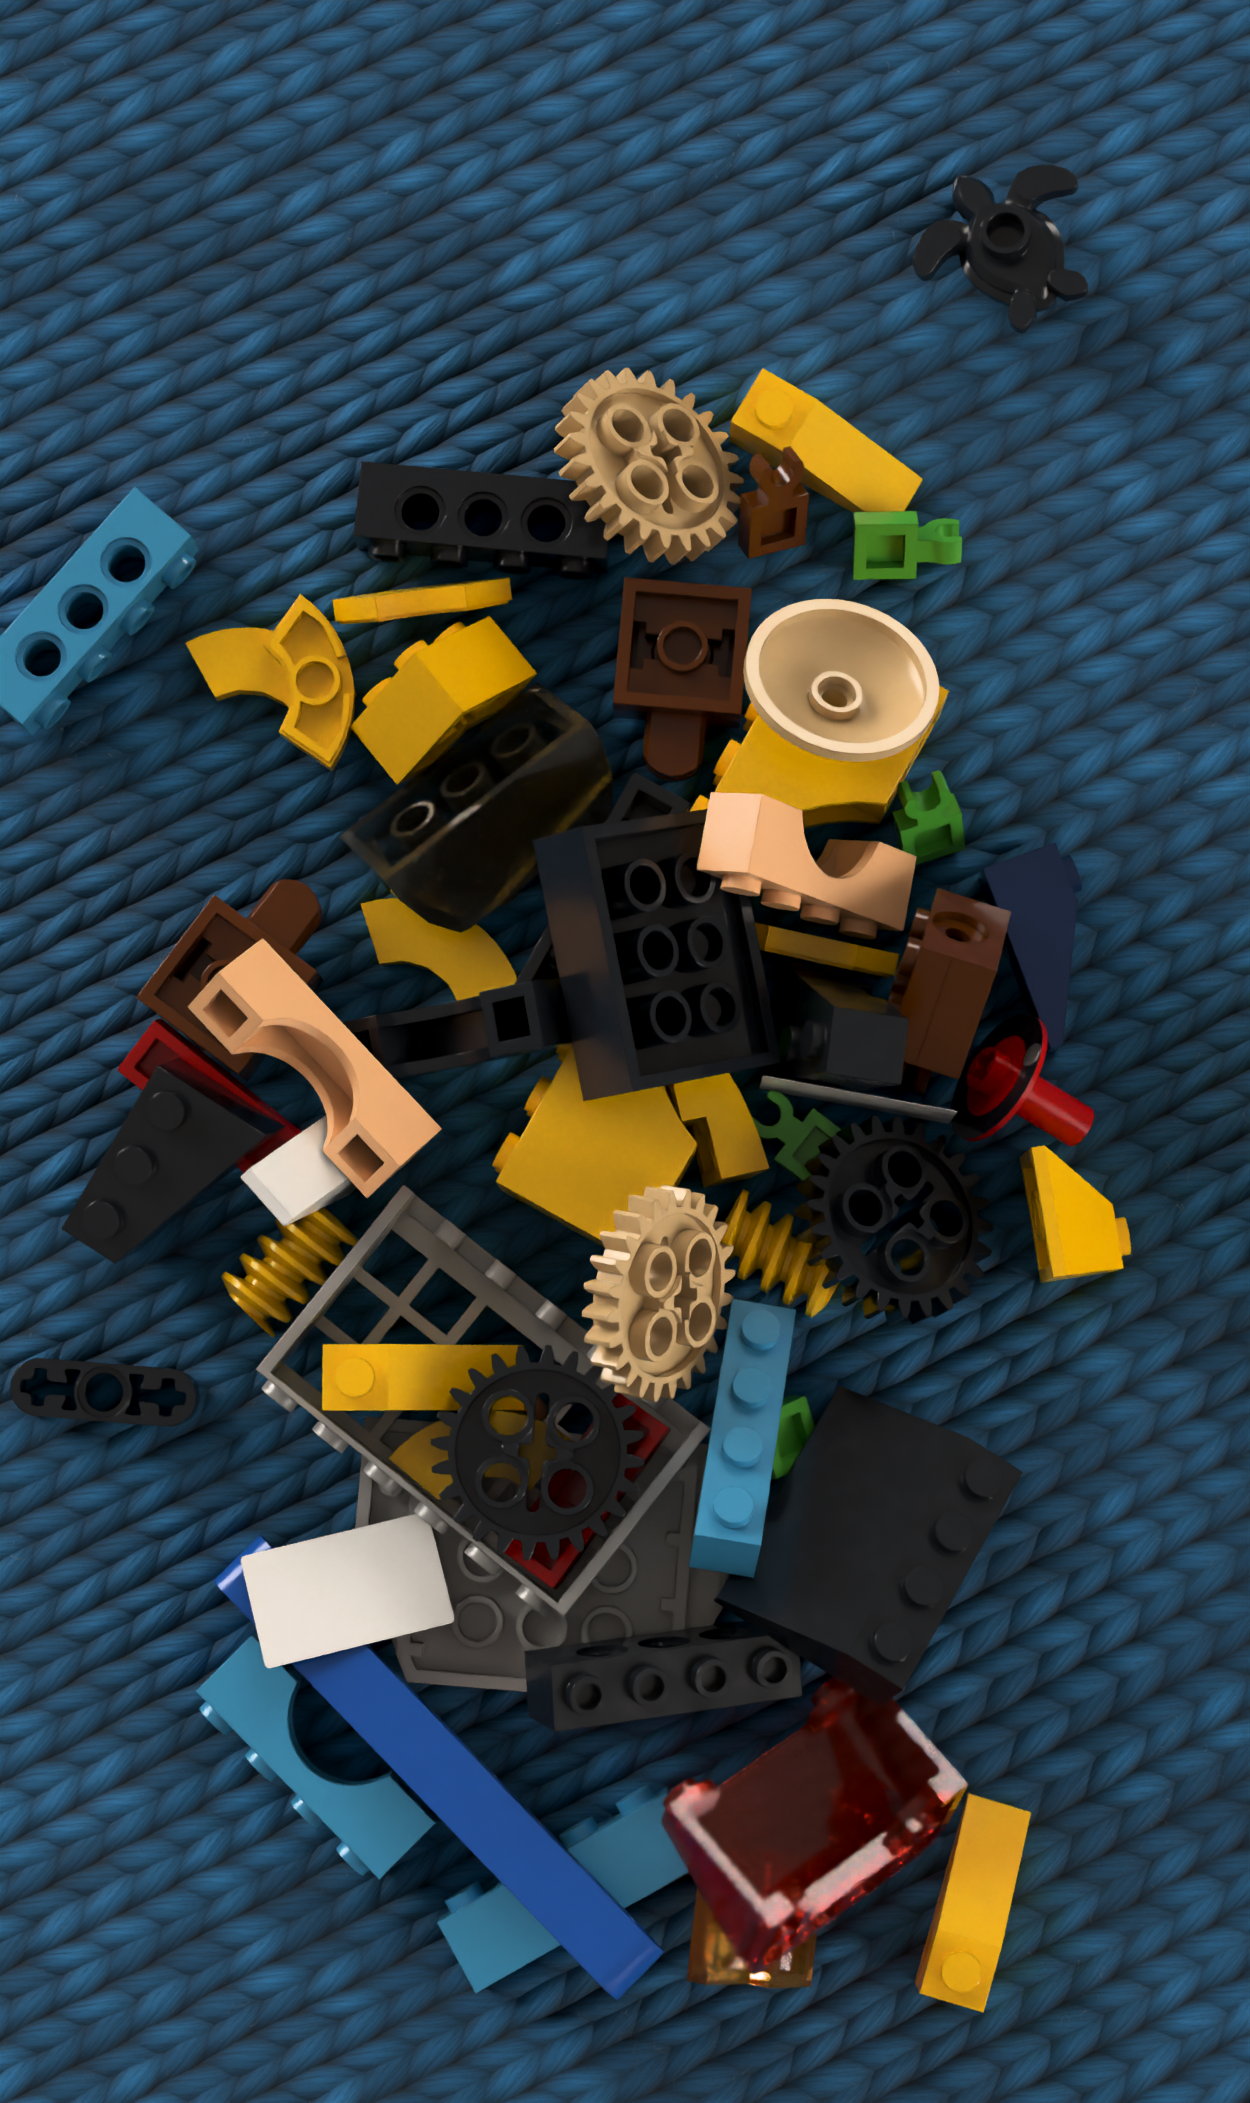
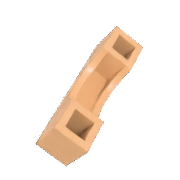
(763, 849)
(271, 1011)

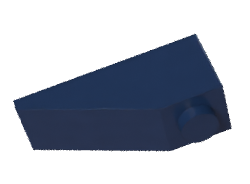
(1041, 929)

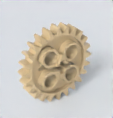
(648, 466)
(658, 1292)

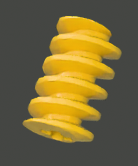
(776, 1254)
(287, 1266)

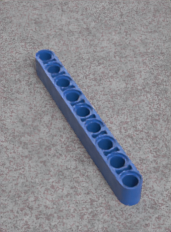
(474, 1805)

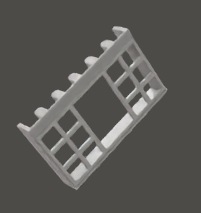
(518, 1305)

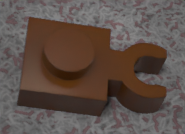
(776, 512)

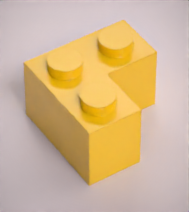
(440, 695)

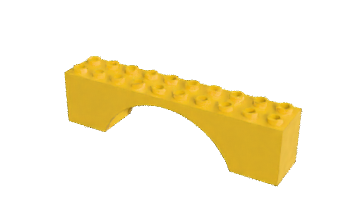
(591, 1155)

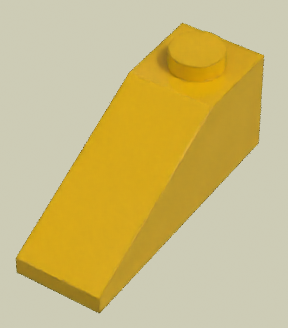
(834, 453)
(406, 1375)
(973, 1904)

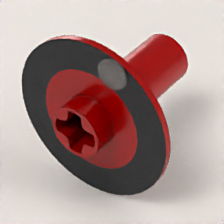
(1006, 1081)

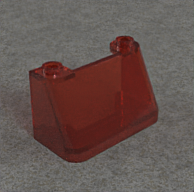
(812, 1822)

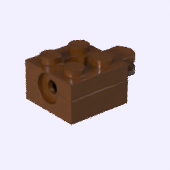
(680, 667)
(219, 935)
(946, 981)

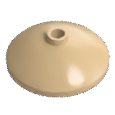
(841, 680)

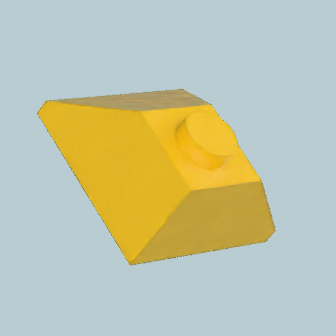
(1070, 1220)

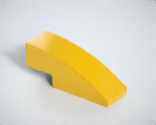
(722, 1128)

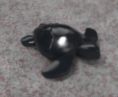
(1007, 246)

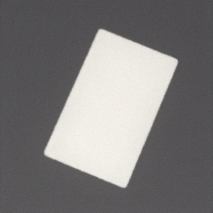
(346, 1590)

